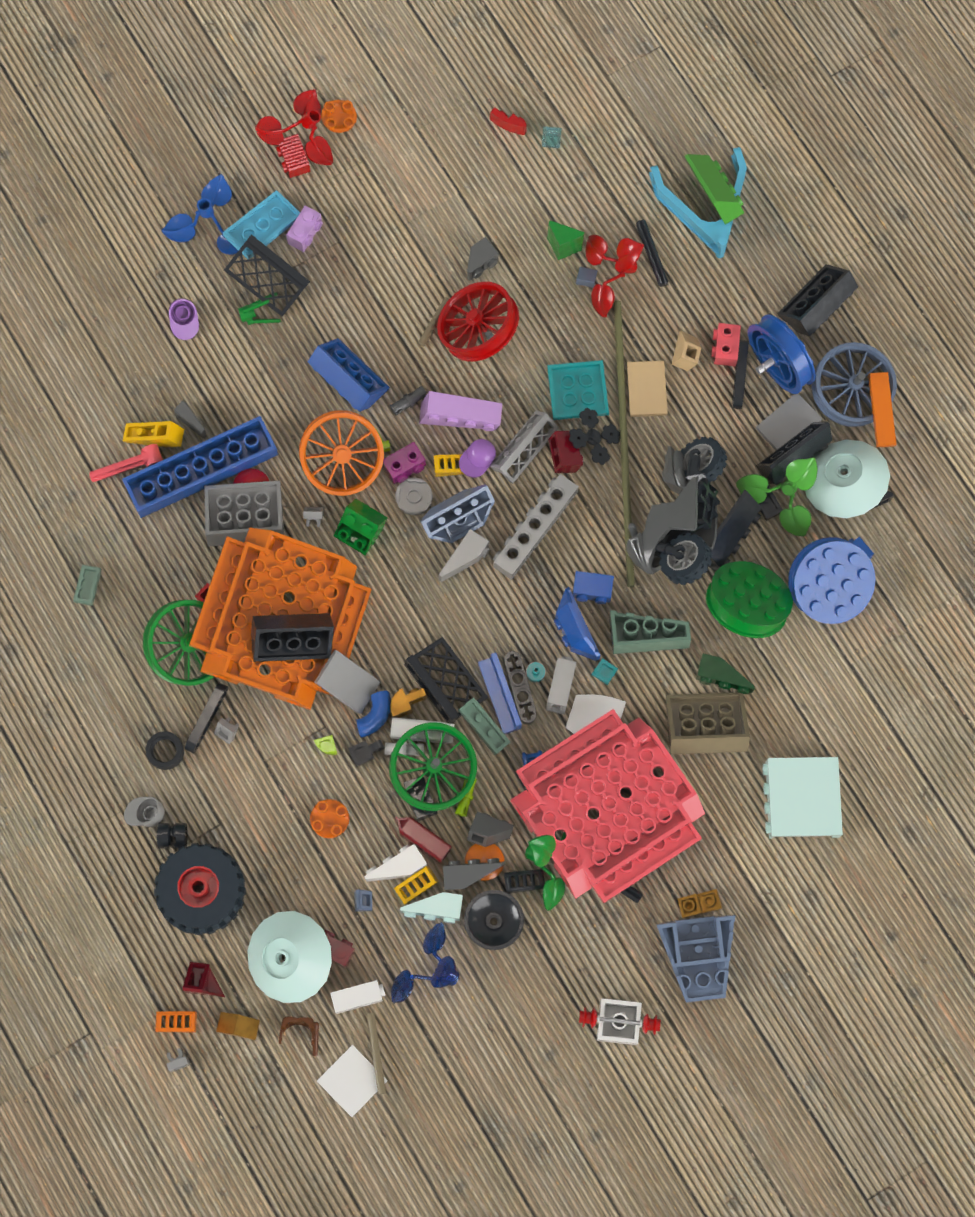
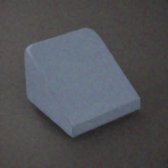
(586, 277)

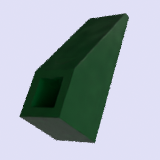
(719, 672)

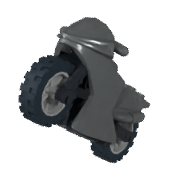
(686, 522)

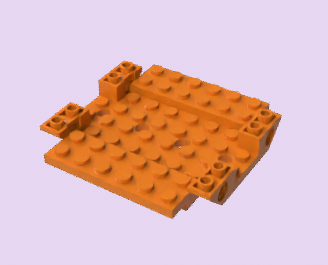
(253, 582)

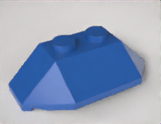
(574, 628)

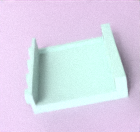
(802, 797)

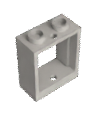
(561, 685)

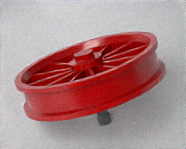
(478, 321)

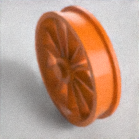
(341, 453)

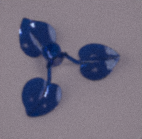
(444, 974)

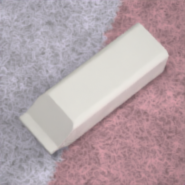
(402, 725)

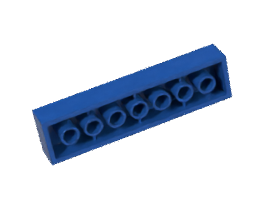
(200, 466)

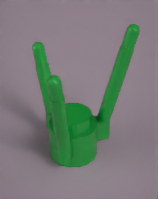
(247, 312)

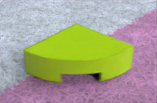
(326, 745)

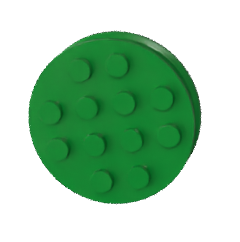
(749, 599)

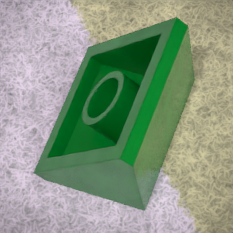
(564, 239)

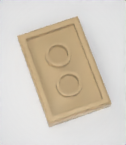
(647, 388)

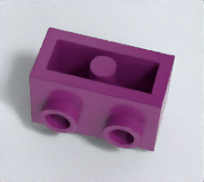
(404, 463)

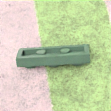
(484, 726)

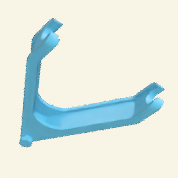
(713, 234)

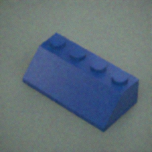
(348, 374)

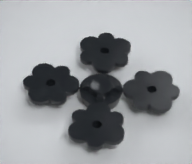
(593, 437)

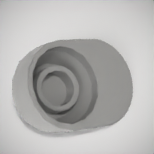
(144, 812)

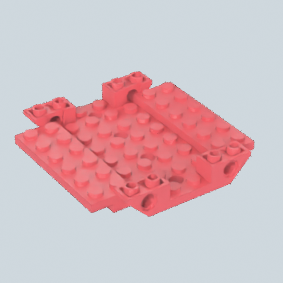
(631, 832)

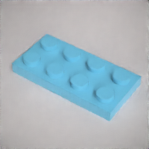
(264, 222)

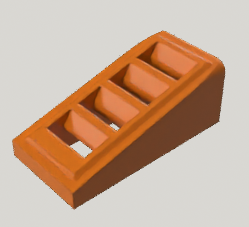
(192, 1021)

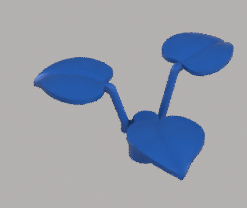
(181, 227)

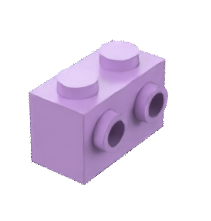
(304, 228)

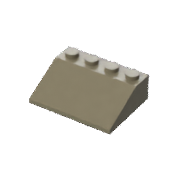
(707, 723)

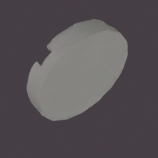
(414, 496)

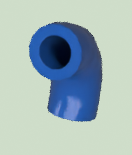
(377, 716)

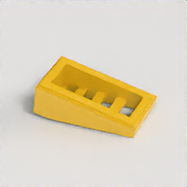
(446, 458)
(431, 876)

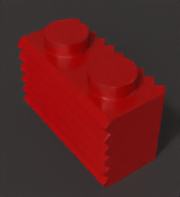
(293, 156)

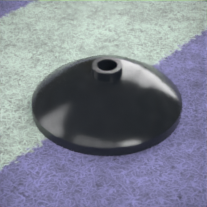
(495, 905)

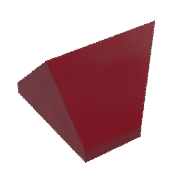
(201, 981)

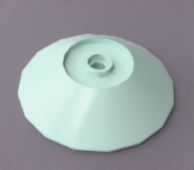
(857, 490)
(305, 951)

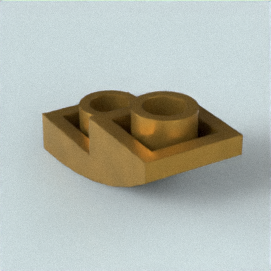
(700, 903)

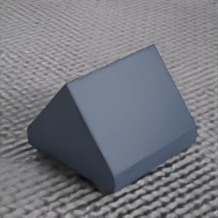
(363, 900)

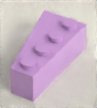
(459, 412)

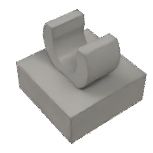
(313, 513)
(226, 730)
(177, 1063)

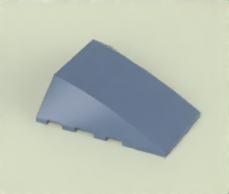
(699, 954)

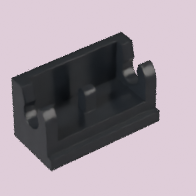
(417, 792)

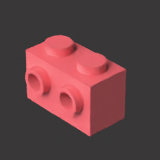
(727, 344)

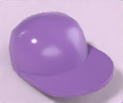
(183, 319)
(477, 458)

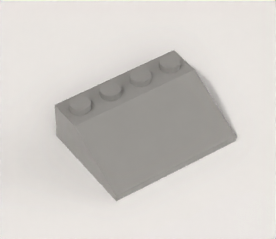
(241, 506)

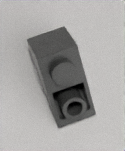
(481, 257)
(489, 830)

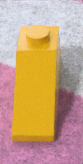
(147, 433)

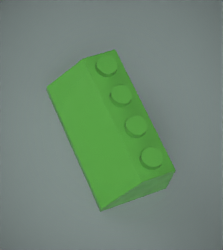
(715, 186)

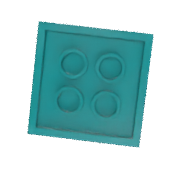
(576, 388)

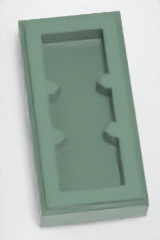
(87, 585)

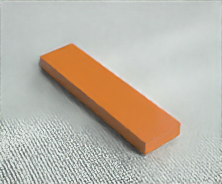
(882, 409)

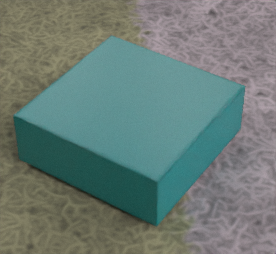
(604, 671)

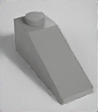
(467, 554)

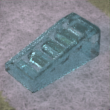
(551, 137)

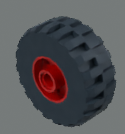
(202, 910)

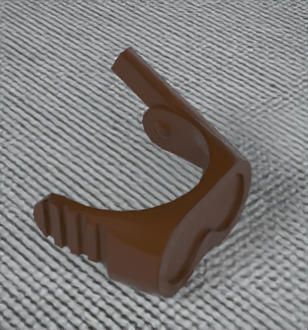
(304, 1021)

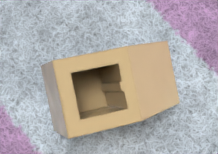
(686, 351)

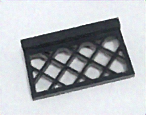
(279, 266)
(430, 686)

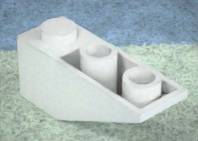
(401, 866)

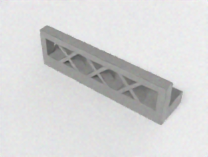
(520, 441)

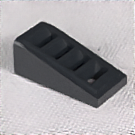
(508, 875)

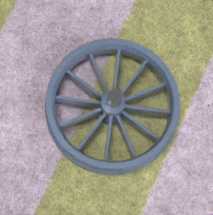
(852, 384)

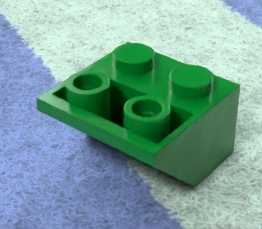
(360, 526)

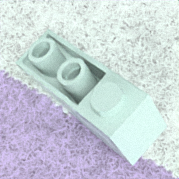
(443, 906)

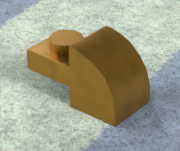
(401, 703)

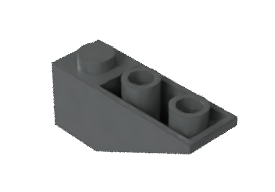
(464, 875)

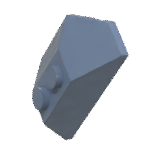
(458, 514)

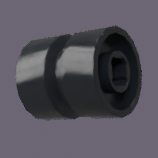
(172, 835)

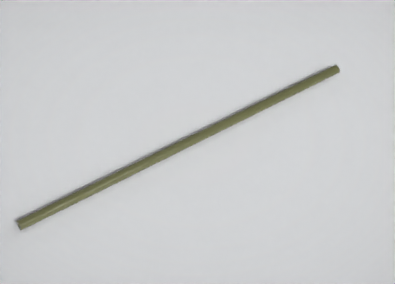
(623, 436)

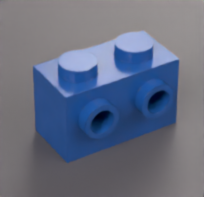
(593, 587)

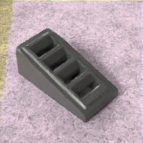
(187, 417)

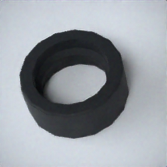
(162, 736)

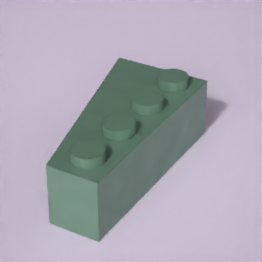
(644, 634)

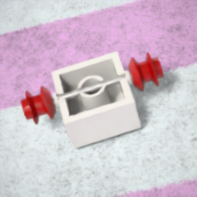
(619, 1021)

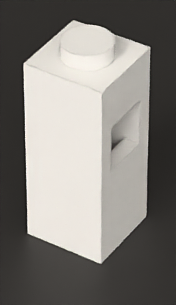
(357, 996)

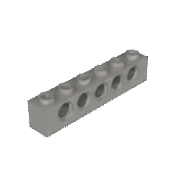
(510, 566)

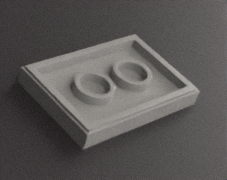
(787, 421)
(347, 682)

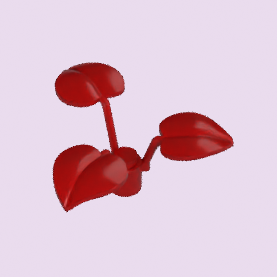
(307, 105)
(628, 253)

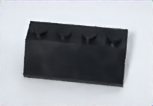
(818, 299)
(801, 446)
(733, 529)
(292, 637)

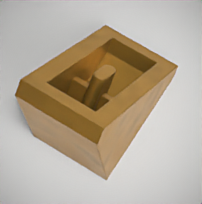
(238, 1025)

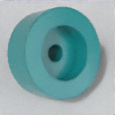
(535, 676)

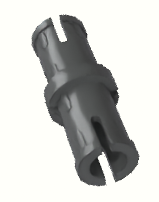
(408, 400)

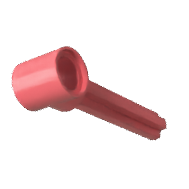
(149, 456)

